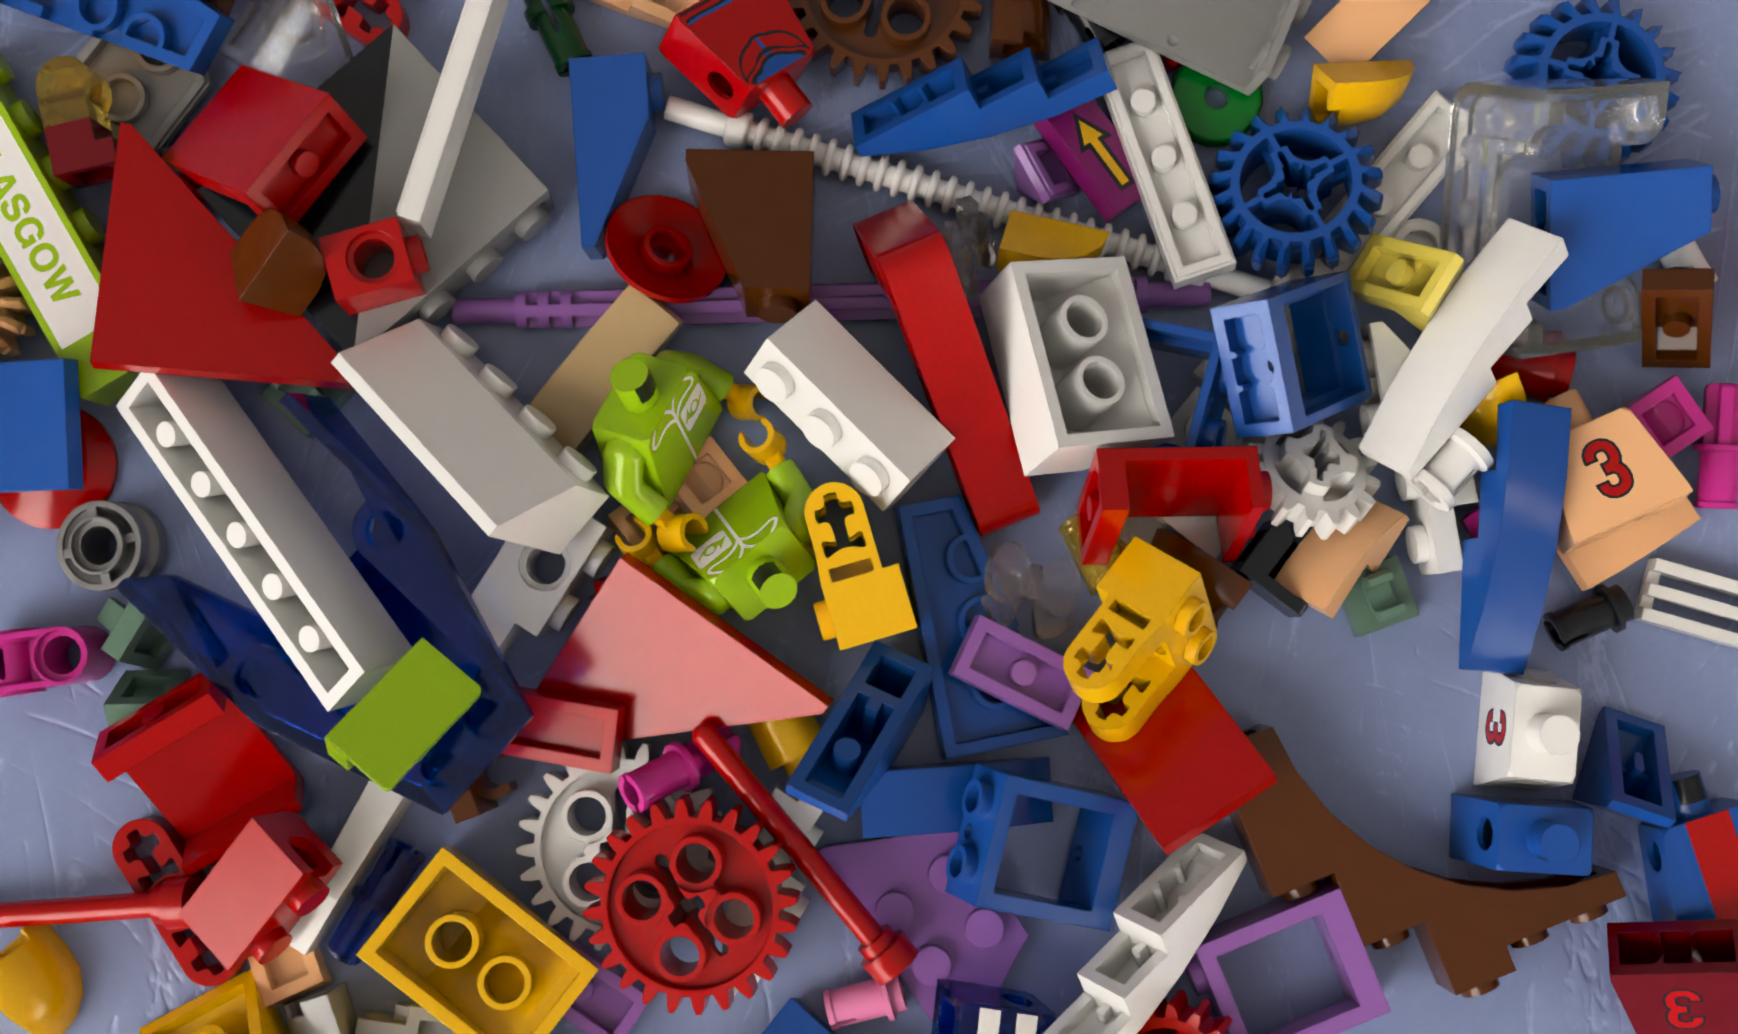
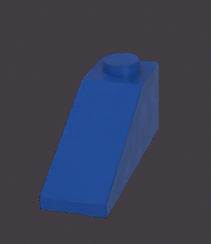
(612, 131)
(863, 732)

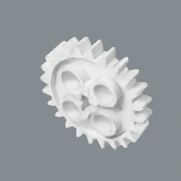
(564, 844)

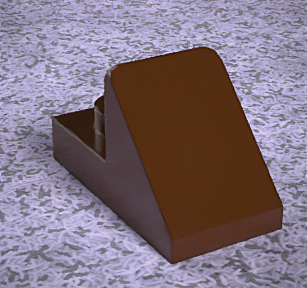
(1677, 317)

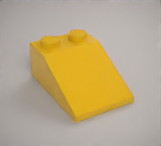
(476, 953)

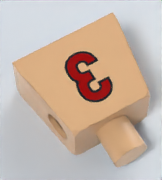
(1612, 474)

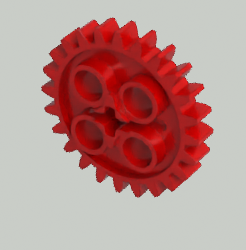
(643, 934)

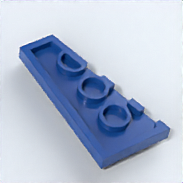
(167, 30)
(946, 588)

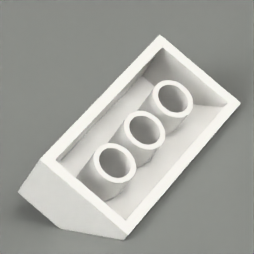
(475, 434)

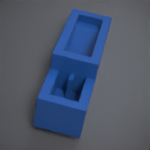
(930, 797)

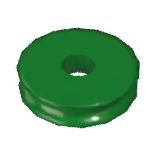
(1209, 125)

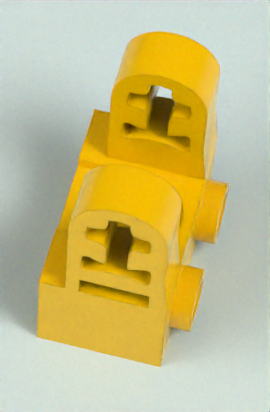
(859, 595)
(1160, 630)

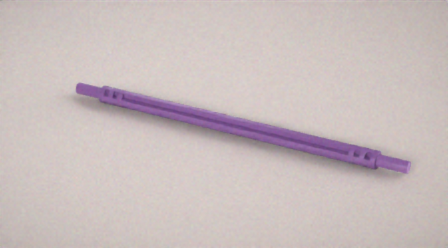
(723, 306)

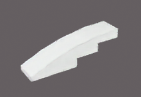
(1454, 355)
(1156, 940)

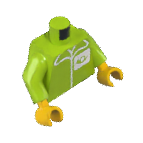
(655, 430)
(753, 542)

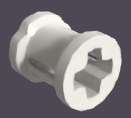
(1451, 469)

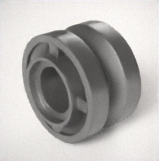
(85, 540)

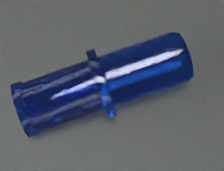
(374, 899)

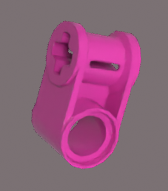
(38, 658)

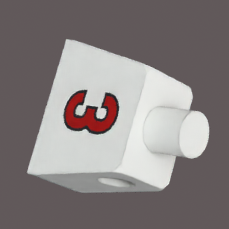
(1527, 731)

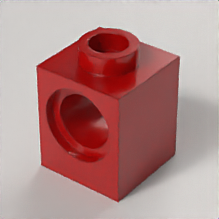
(349, 251)

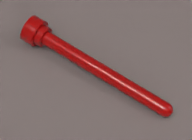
(160, 905)
(884, 950)

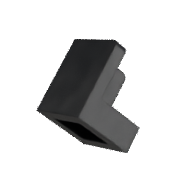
(1263, 561)

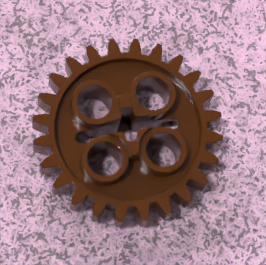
(888, 49)

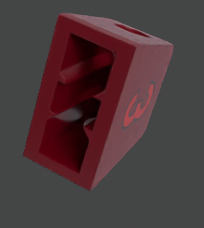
(1676, 975)

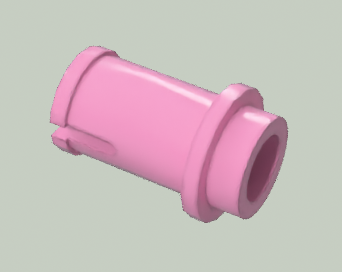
(864, 1002)

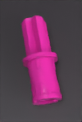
(1719, 449)
(674, 770)

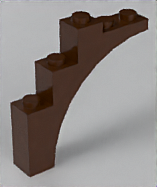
(1457, 921)

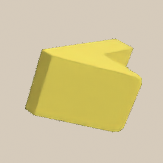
(1405, 277)

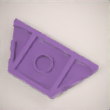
(905, 887)

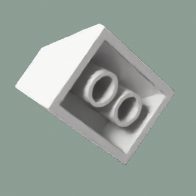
(1073, 362)
(848, 405)

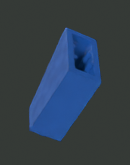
(1618, 220)

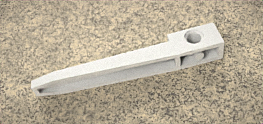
(509, 601)

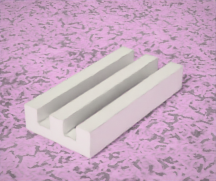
(1651, 589)

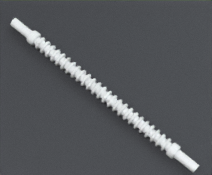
(881, 173)

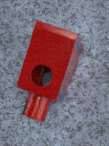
(743, 55)

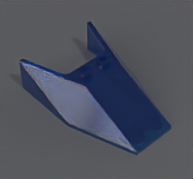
(412, 581)

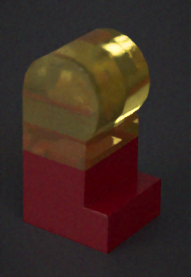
(76, 121)

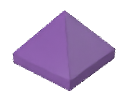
(1041, 173)

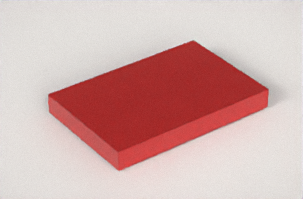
(1183, 764)

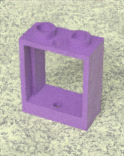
(1342, 944)

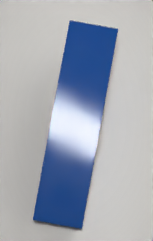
(962, 107)
(1517, 538)

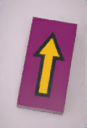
(1093, 156)

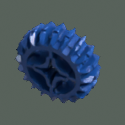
(1614, 49)
(1335, 164)

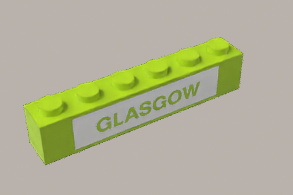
(51, 245)

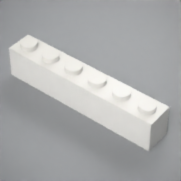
(266, 534)

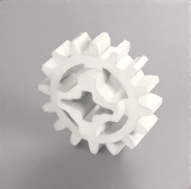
(1317, 478)

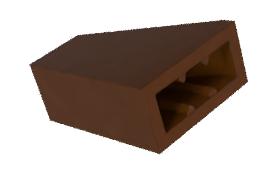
(760, 223)

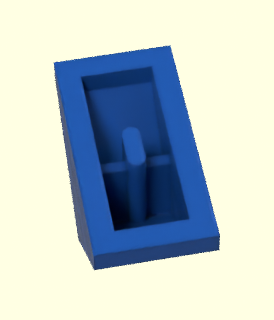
(1628, 769)

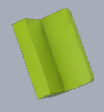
(402, 716)

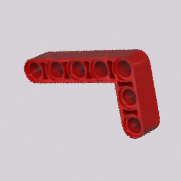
(951, 363)

